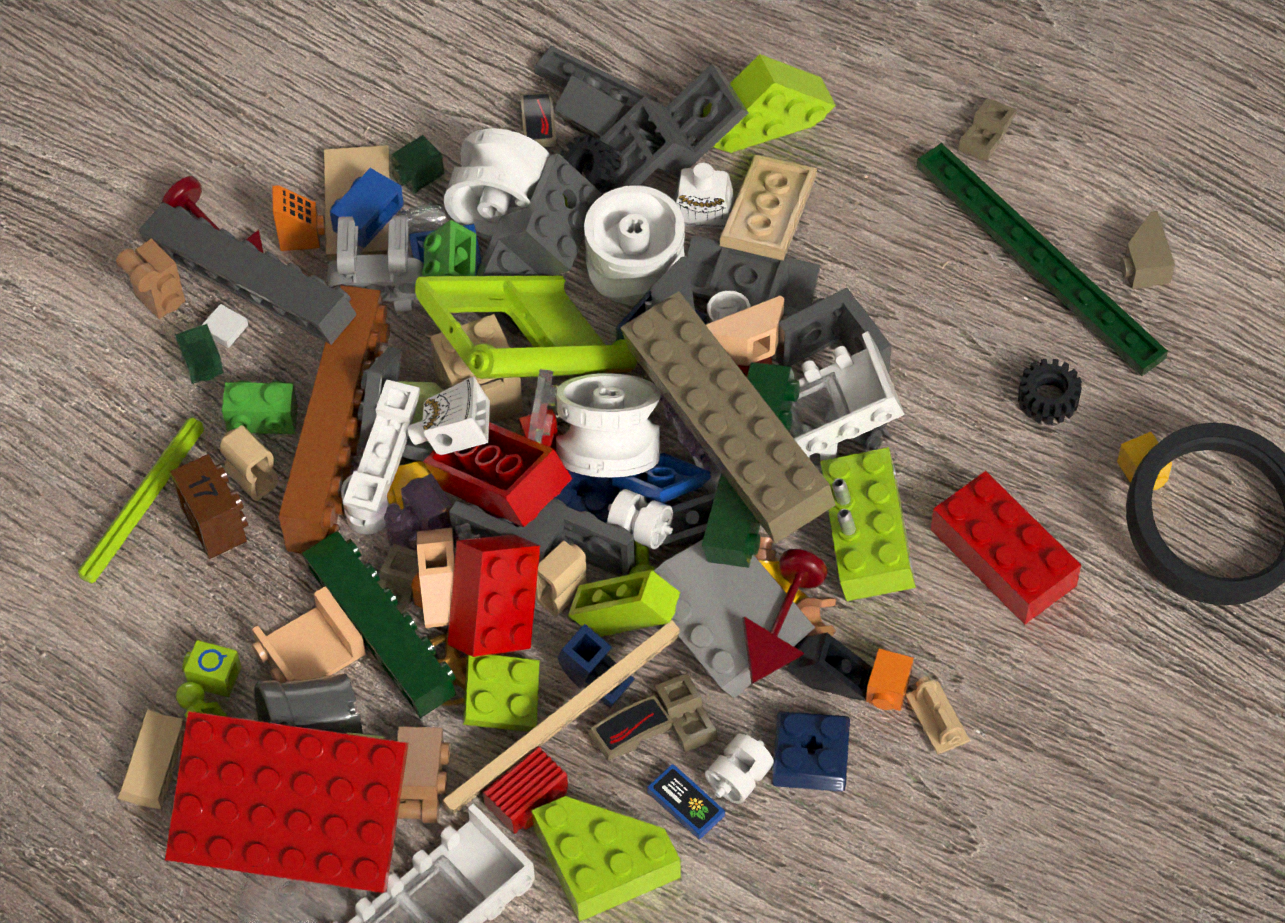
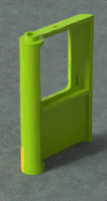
(543, 313)

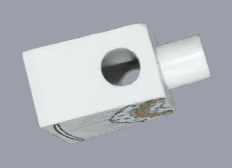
(704, 196)
(454, 419)

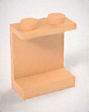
(311, 644)

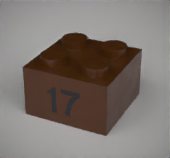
(210, 505)

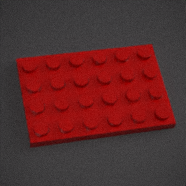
(287, 801)

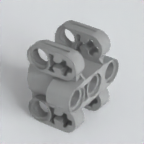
(391, 272)

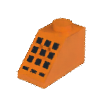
(296, 220)

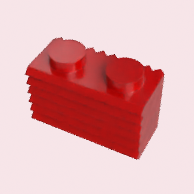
(525, 787)

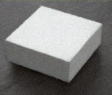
(225, 325)

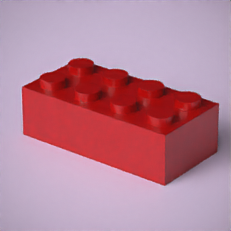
(503, 476)
(1005, 547)

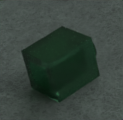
(417, 164)
(199, 354)

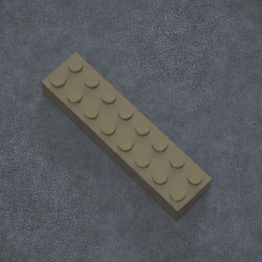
(728, 417)

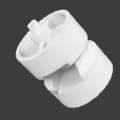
(645, 521)
(735, 773)

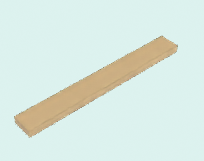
(561, 718)

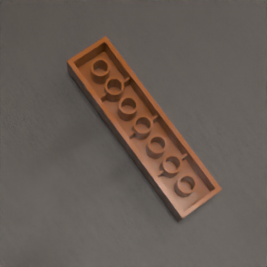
(332, 426)

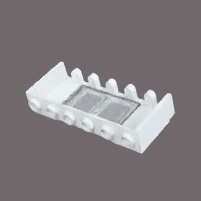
(837, 402)
(457, 882)

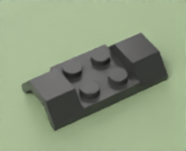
(753, 275)

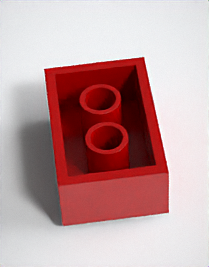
(493, 595)

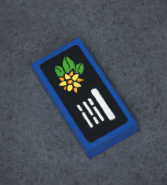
(686, 801)

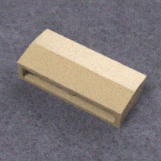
(153, 760)

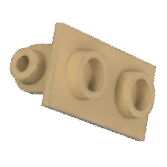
(936, 716)

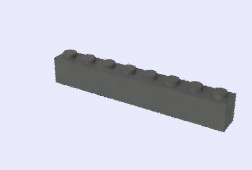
(250, 273)

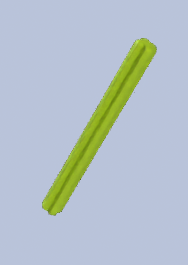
(140, 500)

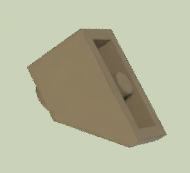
(1148, 255)

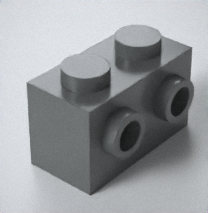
(590, 105)

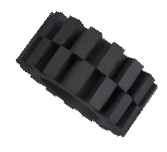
(603, 160)
(1049, 407)

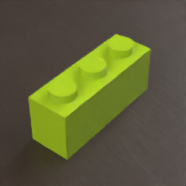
(625, 603)

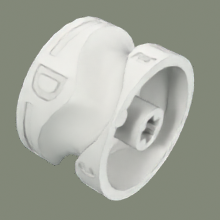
(494, 179)
(632, 241)
(608, 425)

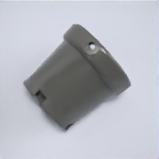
(309, 703)

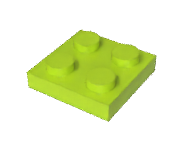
(501, 692)

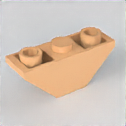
(750, 332)
(436, 574)

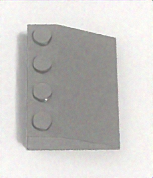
(713, 607)

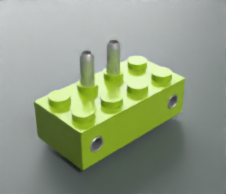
(868, 525)

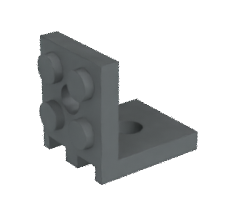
(826, 323)
(373, 381)

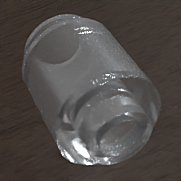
(424, 218)

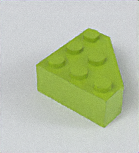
(778, 103)
(603, 854)

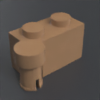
(153, 277)
(423, 773)

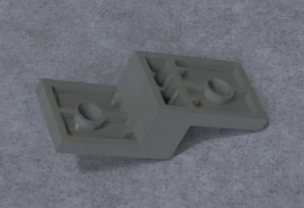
(674, 134)
(543, 235)
(603, 544)

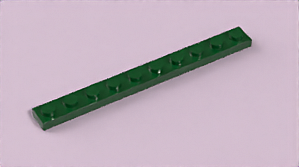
(1042, 259)

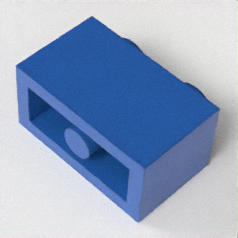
(371, 203)

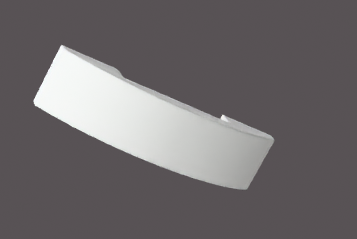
(384, 447)

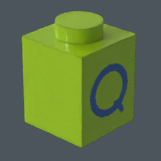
(212, 667)

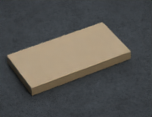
(340, 171)
(768, 207)

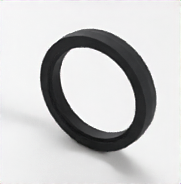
(1151, 546)

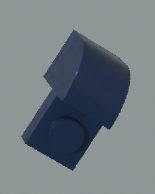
(587, 659)

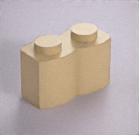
(248, 462)
(560, 576)

